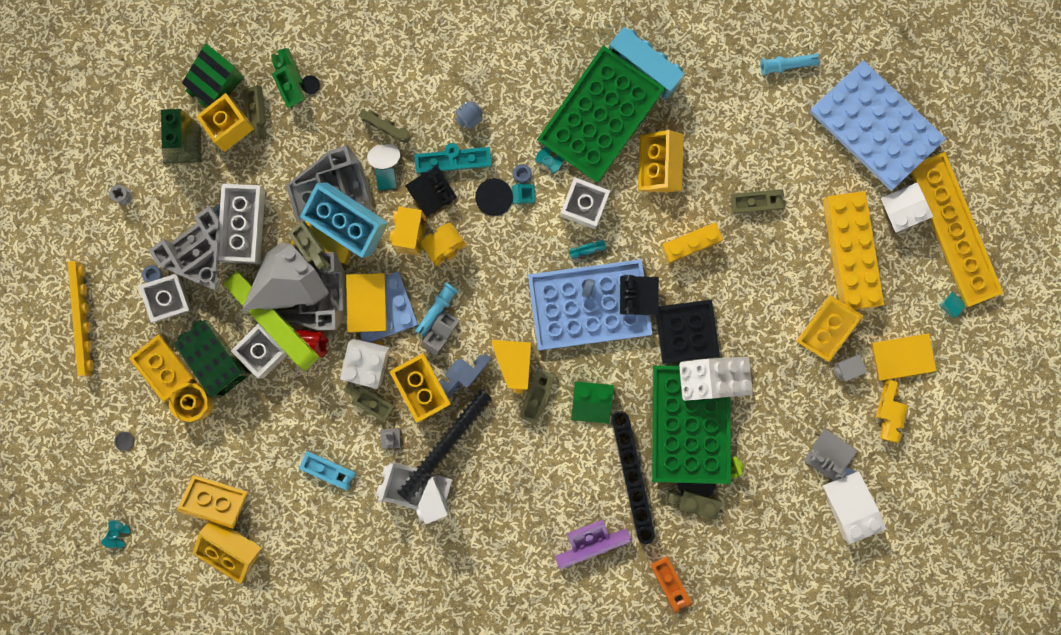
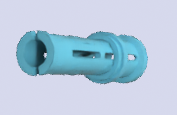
(781, 64)
(441, 301)

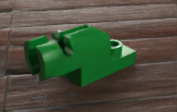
(287, 78)

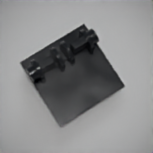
(431, 191)
(639, 295)

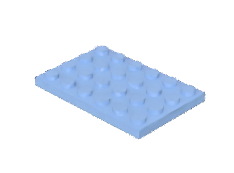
(877, 125)
(569, 319)

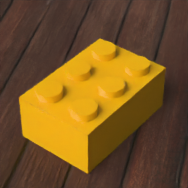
(408, 231)

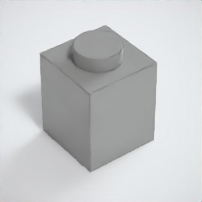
(849, 368)

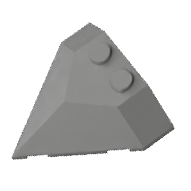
(193, 252)
(285, 281)

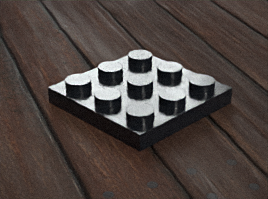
(687, 331)

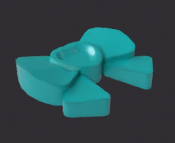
(543, 158)
(111, 539)

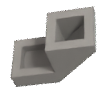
(440, 333)

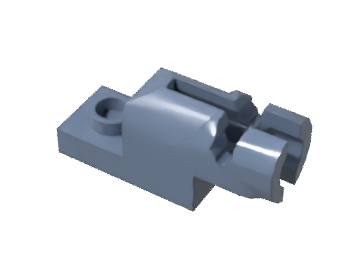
(463, 373)

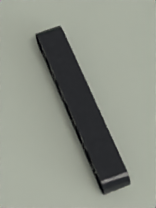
(638, 485)

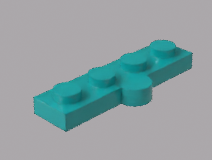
(453, 159)

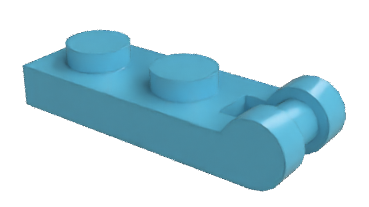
(326, 470)

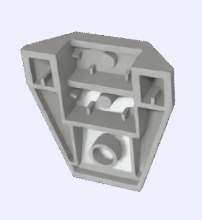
(339, 169)
(331, 309)

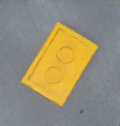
(366, 302)
(829, 328)
(903, 357)
(161, 367)
(212, 501)

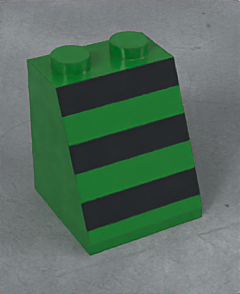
(211, 77)

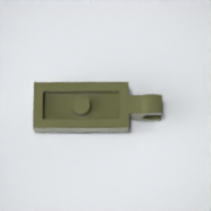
(255, 110)
(309, 245)
(370, 402)
(696, 503)

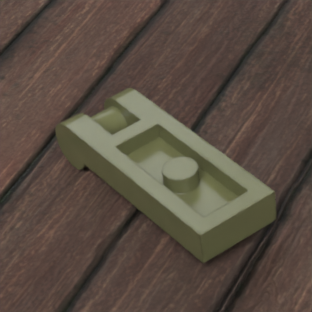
(385, 125)
(757, 201)
(537, 396)

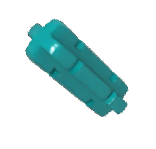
(587, 249)

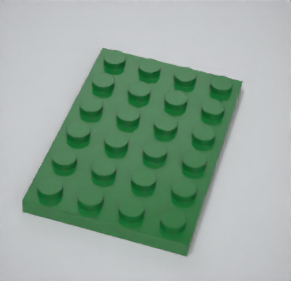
(601, 114)
(688, 436)

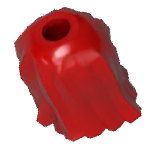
(316, 340)

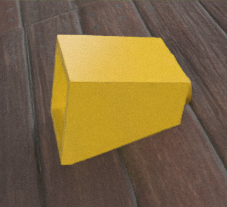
(514, 363)

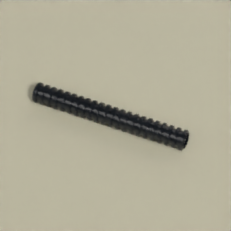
(445, 445)

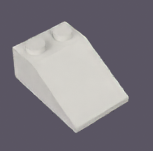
(853, 508)

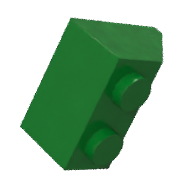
(592, 402)

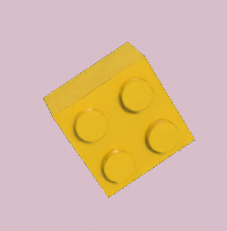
(225, 122)

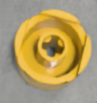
(443, 244)
(182, 396)

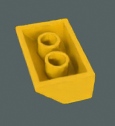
(661, 162)
(420, 388)
(226, 550)

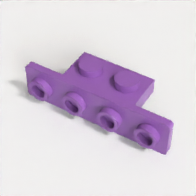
(590, 542)

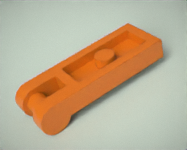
(670, 583)

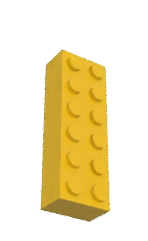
(853, 250)

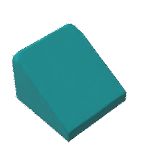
(386, 178)
(523, 194)
(952, 305)

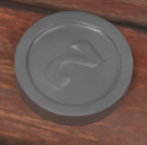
(124, 441)

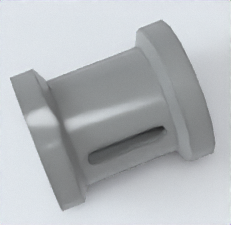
(114, 194)

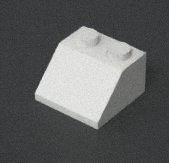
(906, 207)
(432, 503)

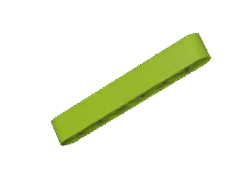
(274, 324)

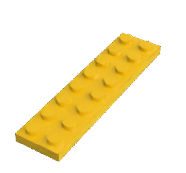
(956, 231)

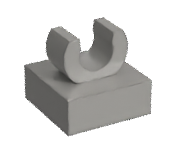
(390, 438)

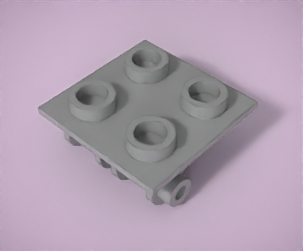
(830, 455)

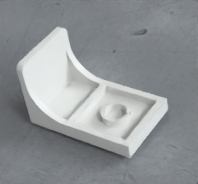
(715, 378)
(396, 475)

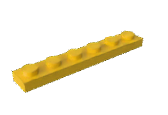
(79, 314)

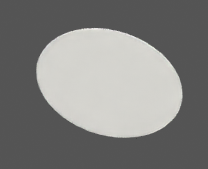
(383, 156)

